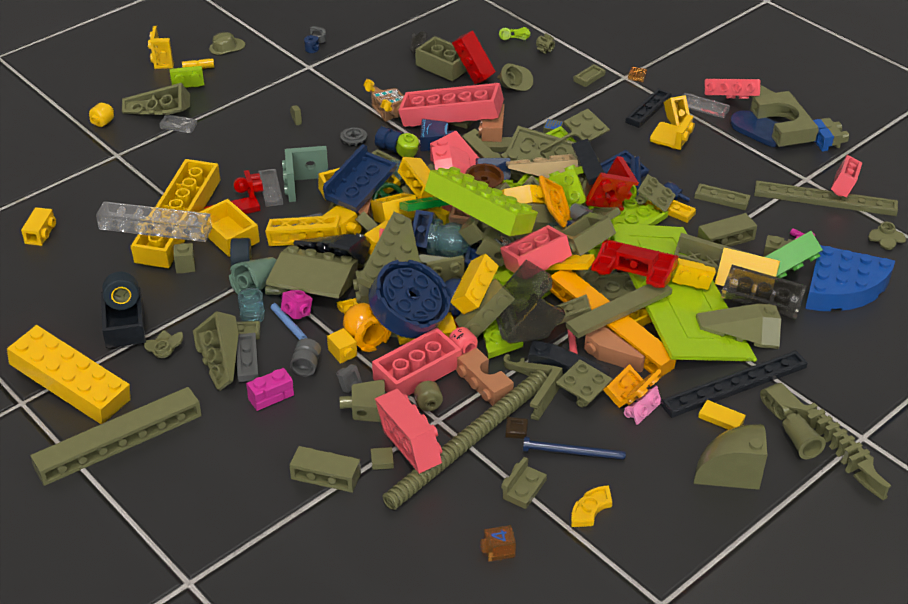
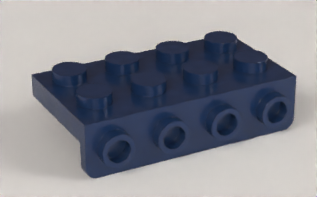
(358, 179)

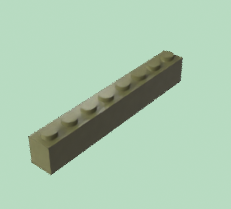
(115, 436)

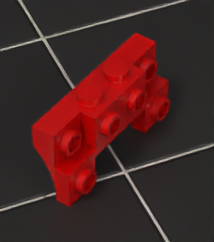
(638, 260)

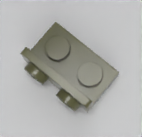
(522, 484)

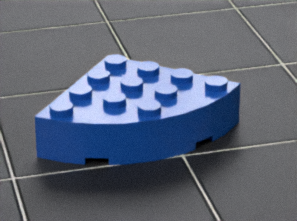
(847, 279)

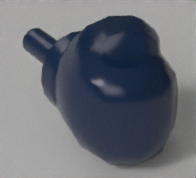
(677, 191)

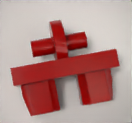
(251, 184)

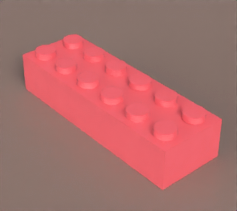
(452, 104)

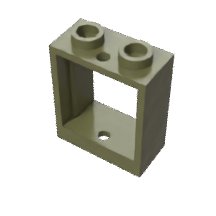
(588, 232)

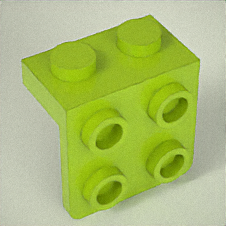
(187, 76)
(571, 184)

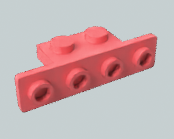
(733, 87)

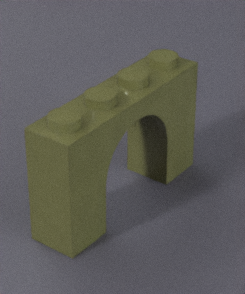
(783, 104)

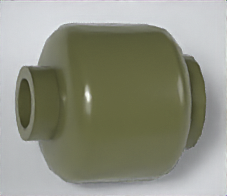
(428, 395)

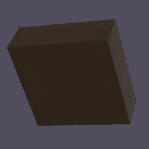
(516, 428)

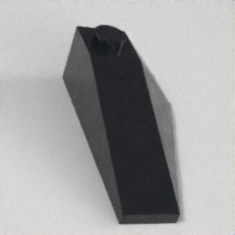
(340, 245)
(557, 356)

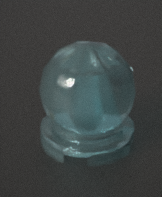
(446, 239)

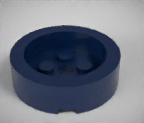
(404, 314)

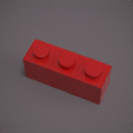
(473, 57)

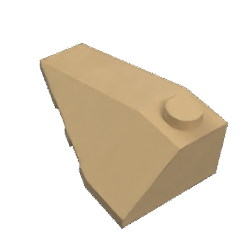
(542, 166)

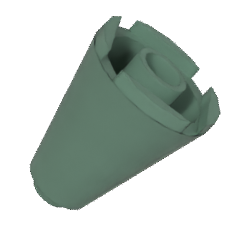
(251, 274)

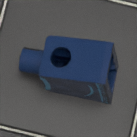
(431, 131)

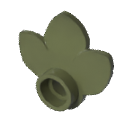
(887, 235)
(164, 344)

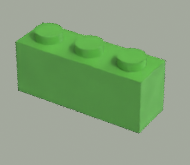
(795, 253)

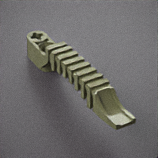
(784, 402)

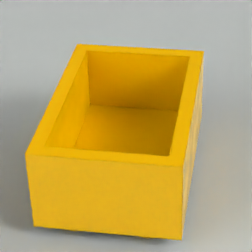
(230, 223)

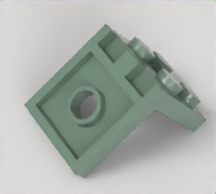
(296, 168)

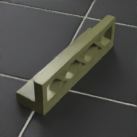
(698, 248)

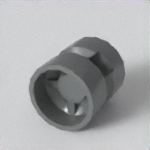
(305, 357)

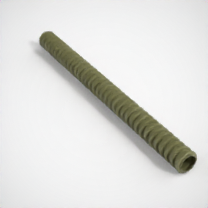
(466, 438)

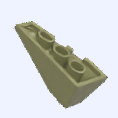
(751, 322)
(218, 344)

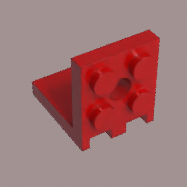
(614, 183)

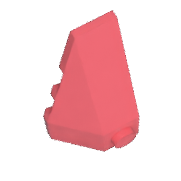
(449, 156)

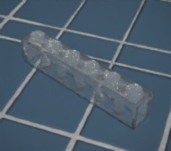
(154, 221)

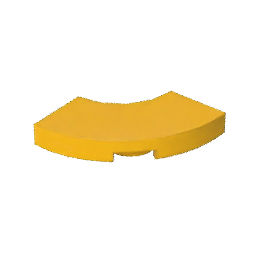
(589, 505)

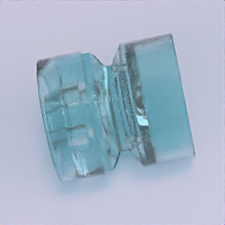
(251, 305)

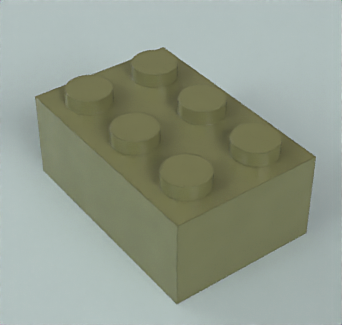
(440, 58)

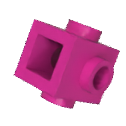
(296, 304)

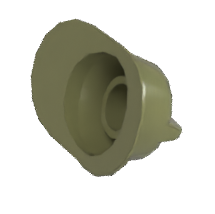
(225, 43)
(515, 77)

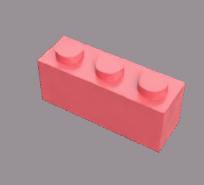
(846, 176)

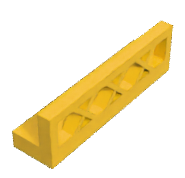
(287, 234)

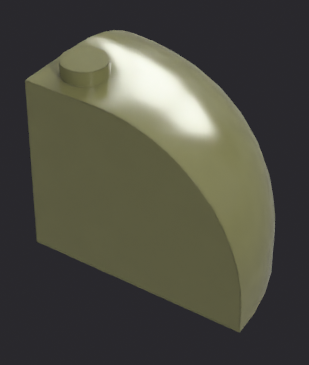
(734, 458)

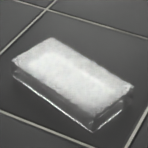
(178, 123)

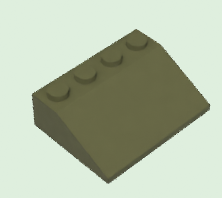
(313, 272)

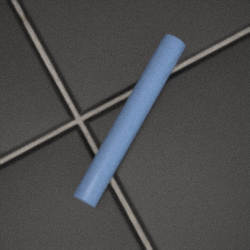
(288, 322)

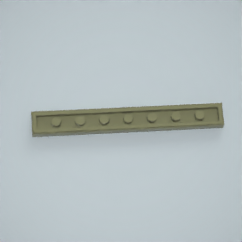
(826, 198)

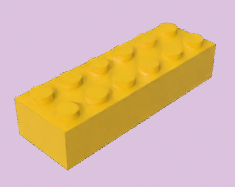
(69, 374)

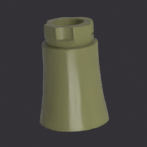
(804, 437)

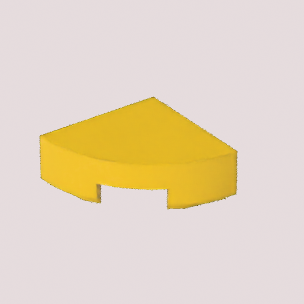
(343, 306)

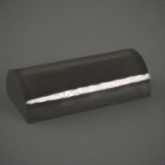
(753, 287)

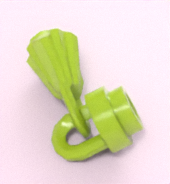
(522, 33)

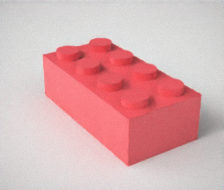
(417, 361)
(409, 430)

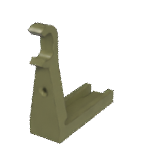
(547, 390)

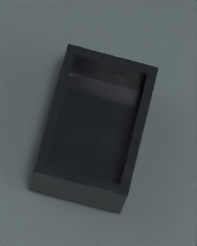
(123, 326)

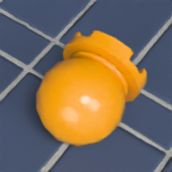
(364, 327)

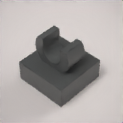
(348, 377)

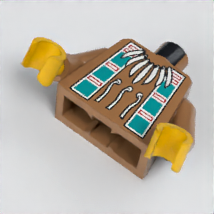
(384, 101)

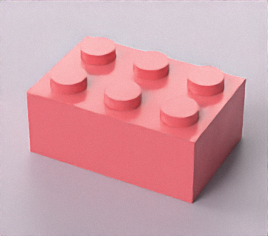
(540, 247)

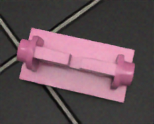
(643, 406)

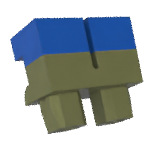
(830, 134)

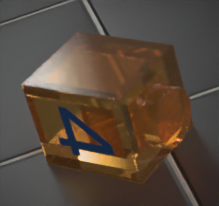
(498, 543)

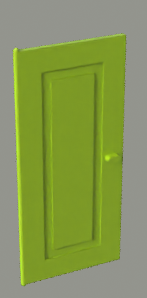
(676, 314)

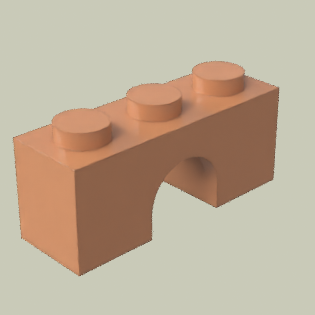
(474, 369)

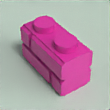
(270, 389)

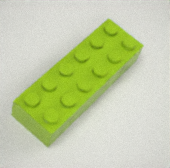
(481, 201)

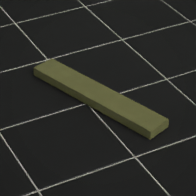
(616, 309)

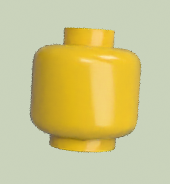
(101, 114)

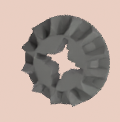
(359, 134)

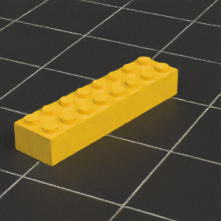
(186, 192)

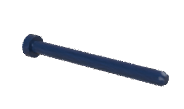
(572, 449)

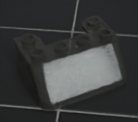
(529, 315)

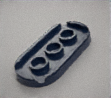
(757, 129)

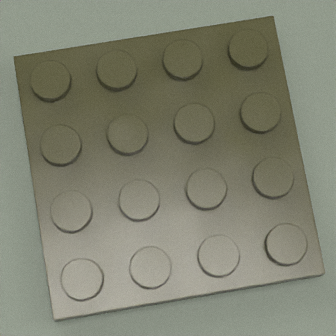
(537, 141)

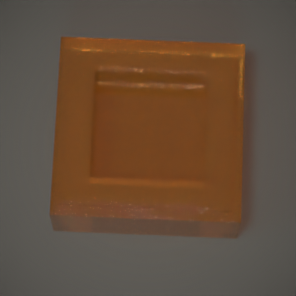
(637, 74)

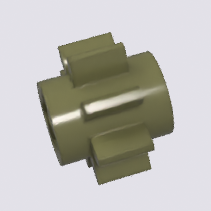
(545, 43)

